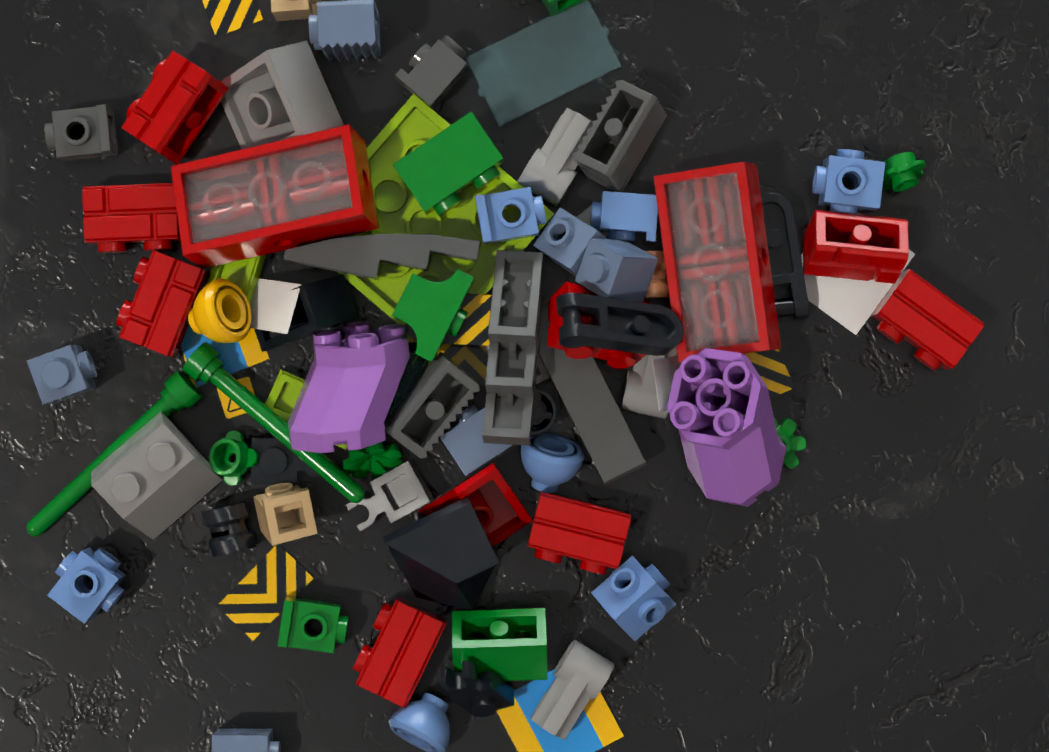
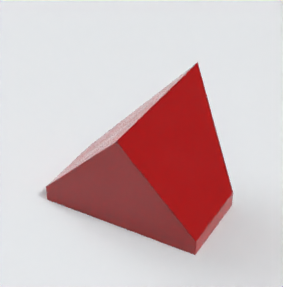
(492, 500)

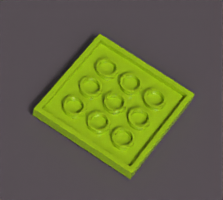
(401, 213)

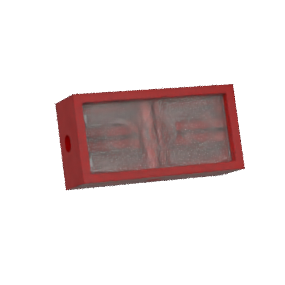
(274, 197)
(718, 259)

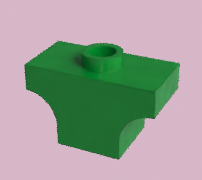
(434, 310)

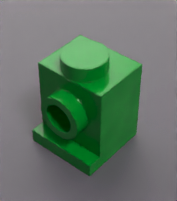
(300, 610)

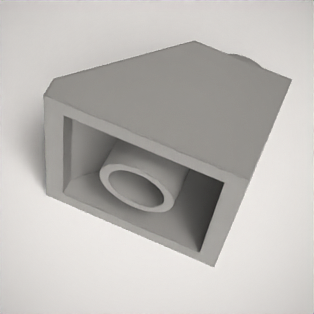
(279, 97)
(154, 477)

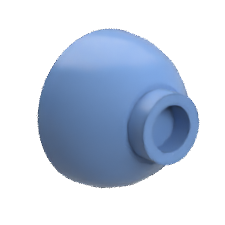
(551, 461)
(423, 723)

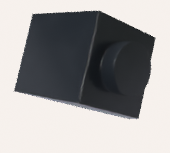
(318, 308)

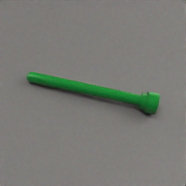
(206, 366)
(176, 395)

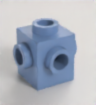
(865, 180)
(74, 592)
(635, 597)

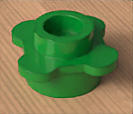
(902, 172)
(222, 454)

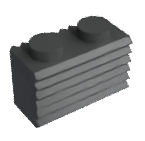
(620, 136)
(431, 405)

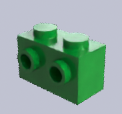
(449, 165)
(502, 641)

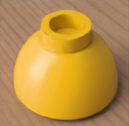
(221, 312)

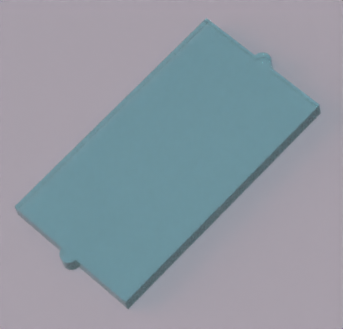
(543, 62)

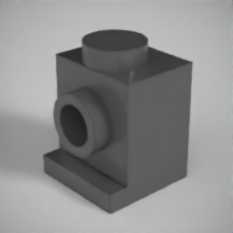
(434, 71)
(98, 138)

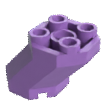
(349, 387)
(726, 426)

